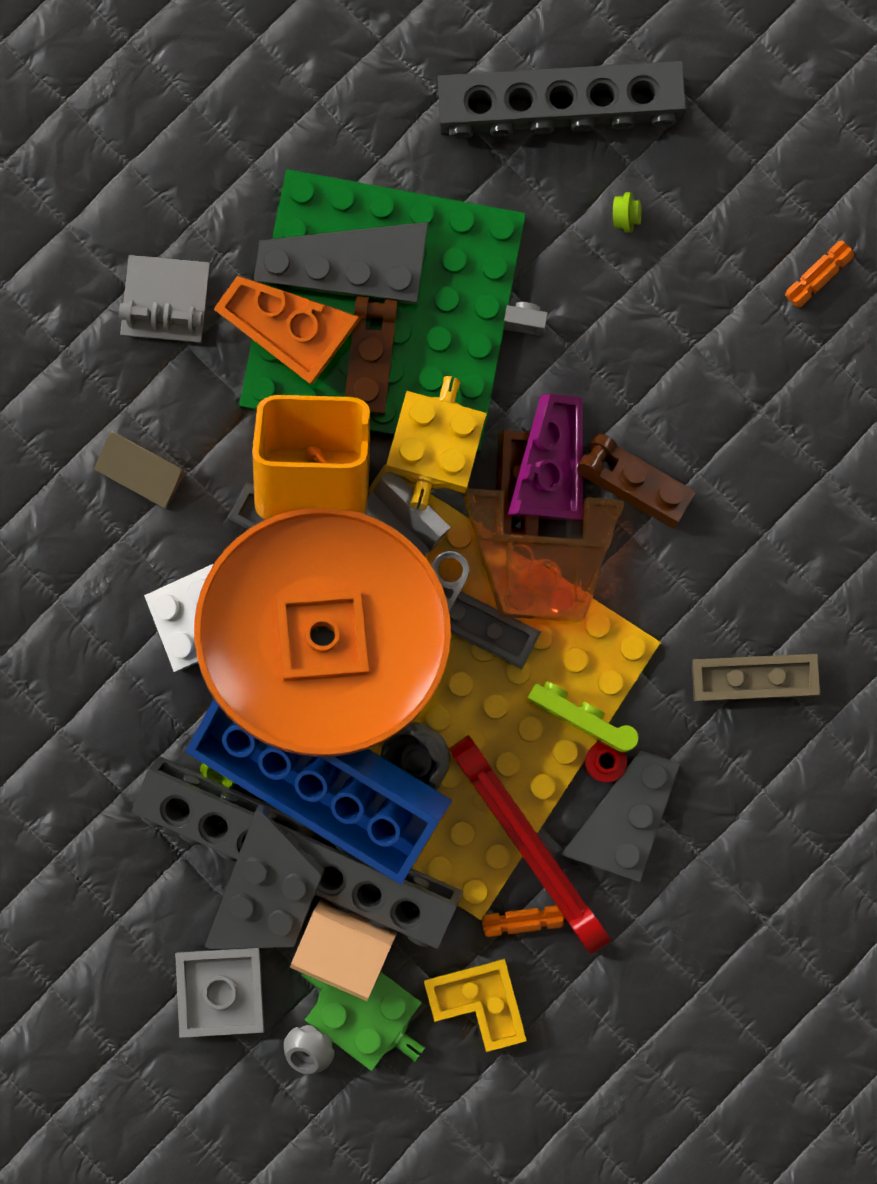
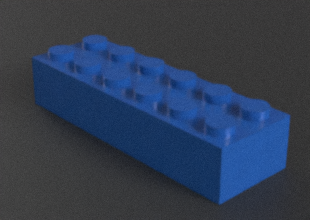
(347, 799)

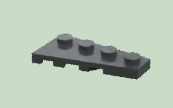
(348, 263)

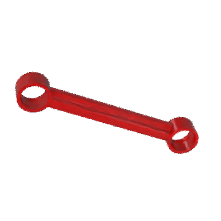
(529, 845)

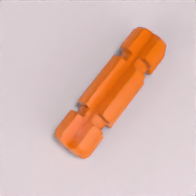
(819, 274)
(522, 921)

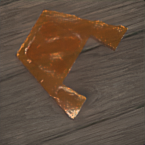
(538, 573)

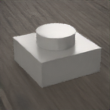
(525, 319)

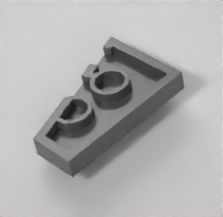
(627, 819)

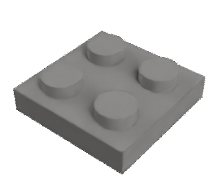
(219, 992)

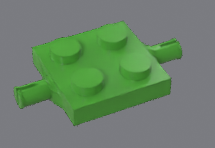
(364, 1027)

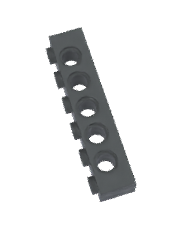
(660, 79)

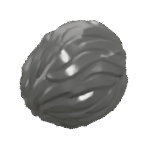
(420, 753)

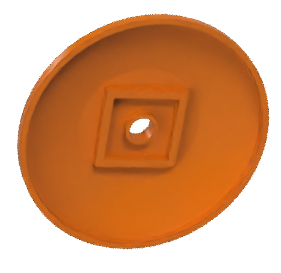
(332, 573)

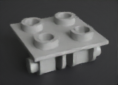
(164, 299)

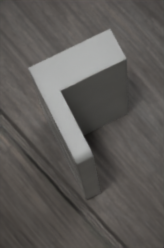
(392, 506)

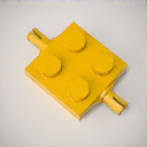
(435, 442)

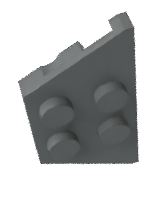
(267, 890)

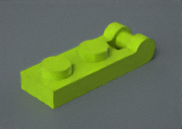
(585, 718)

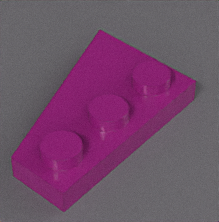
(549, 474)

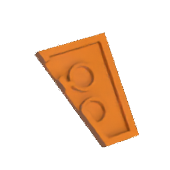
(287, 325)

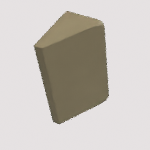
(139, 470)

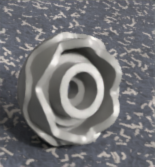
(308, 1050)

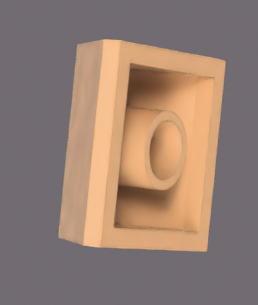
(343, 950)

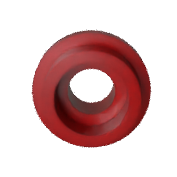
(599, 773)

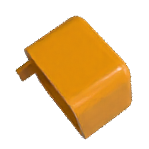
(284, 474)

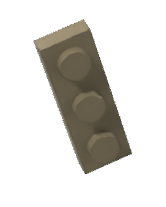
(755, 677)

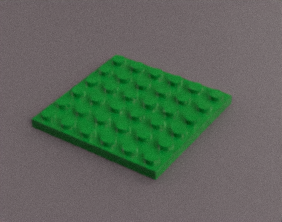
(459, 304)

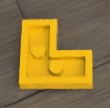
(482, 990)

